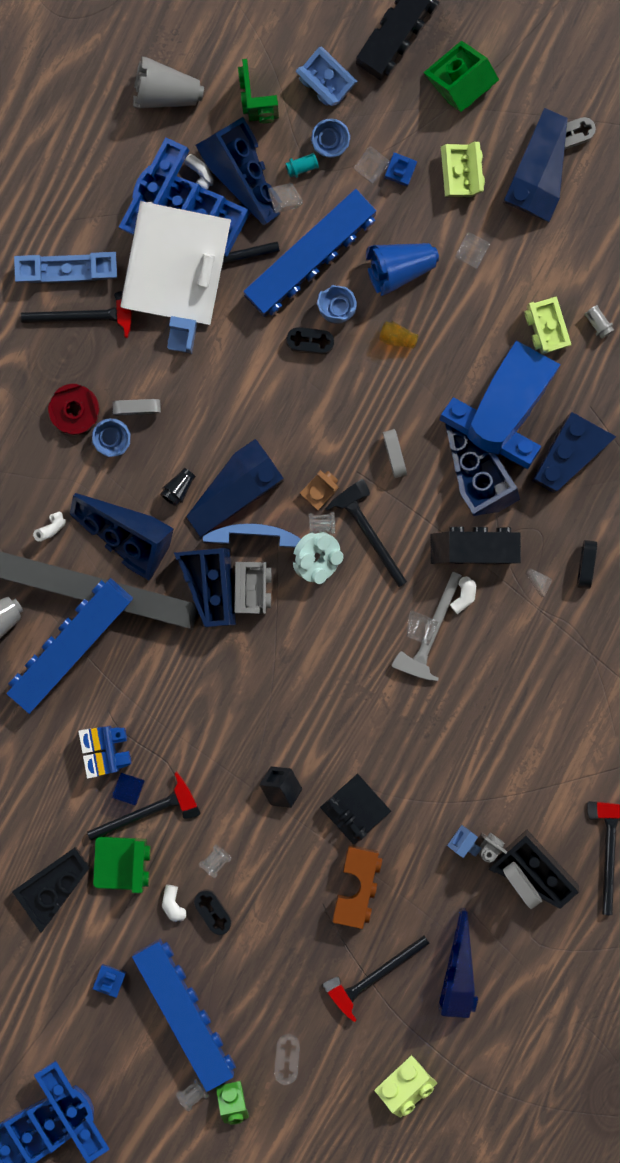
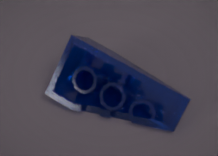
(458, 988)

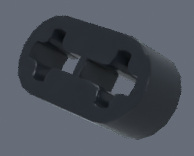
(311, 334)
(587, 564)
(207, 915)

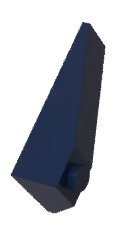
(235, 162)
(539, 175)
(480, 476)
(238, 484)
(131, 534)

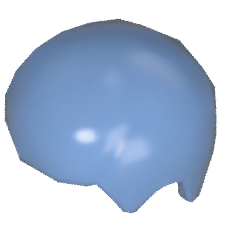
(330, 137)
(337, 304)
(111, 437)

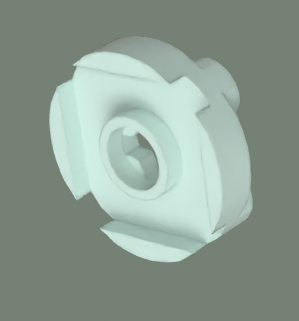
(329, 558)

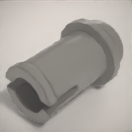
(599, 322)

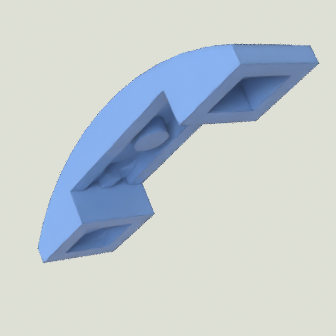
(65, 268)
(222, 535)

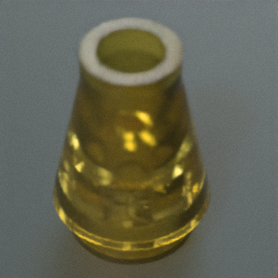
(397, 335)

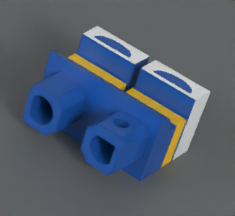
(106, 761)

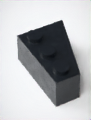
(476, 546)
(540, 868)

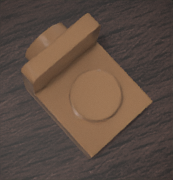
(320, 489)

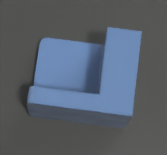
(181, 334)

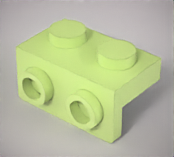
(462, 170)
(547, 325)
(406, 1087)

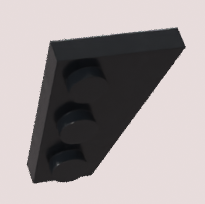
(50, 888)

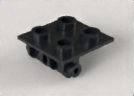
(355, 809)

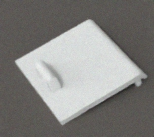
(175, 262)

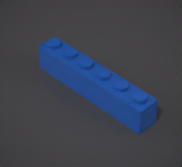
(310, 252)
(70, 644)
(184, 1015)

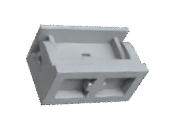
(251, 587)

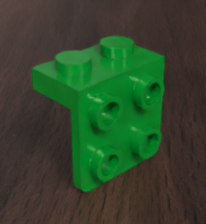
(258, 108)
(121, 863)

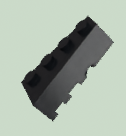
(394, 35)

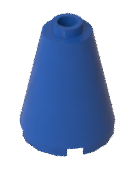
(399, 264)

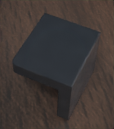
(281, 787)

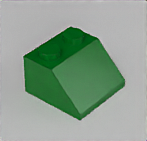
(461, 75)

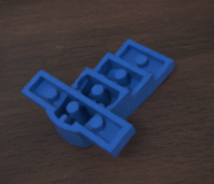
(163, 187)
(506, 406)
(52, 1122)

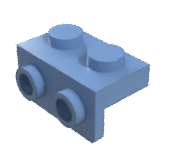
(326, 77)

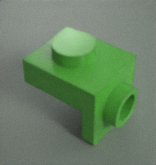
(232, 1103)

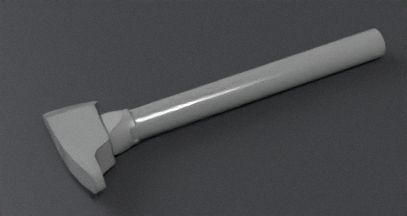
(417, 665)

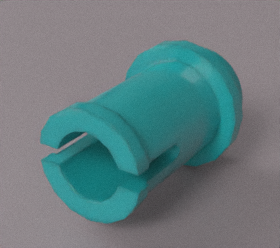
(301, 165)

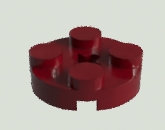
(86, 417)

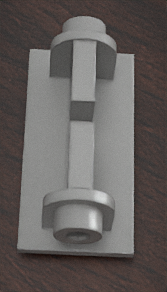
(491, 847)

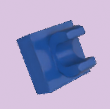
(400, 169)
(109, 980)

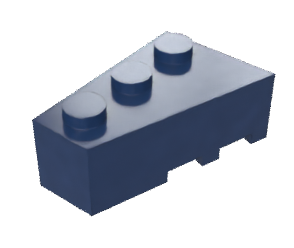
(571, 450)
(210, 583)

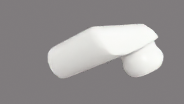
(201, 168)
(50, 530)
(468, 592)
(169, 905)

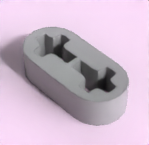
(577, 139)
(136, 407)
(394, 453)
(522, 885)

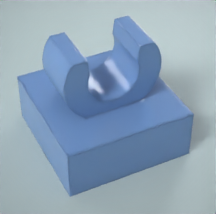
(463, 842)

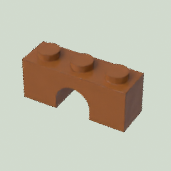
(354, 909)

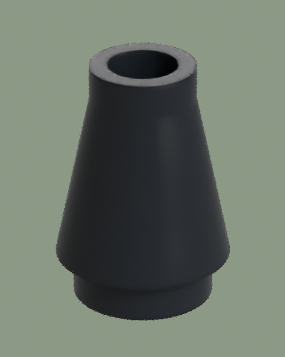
(177, 488)

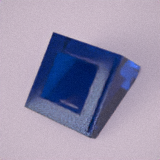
(128, 789)

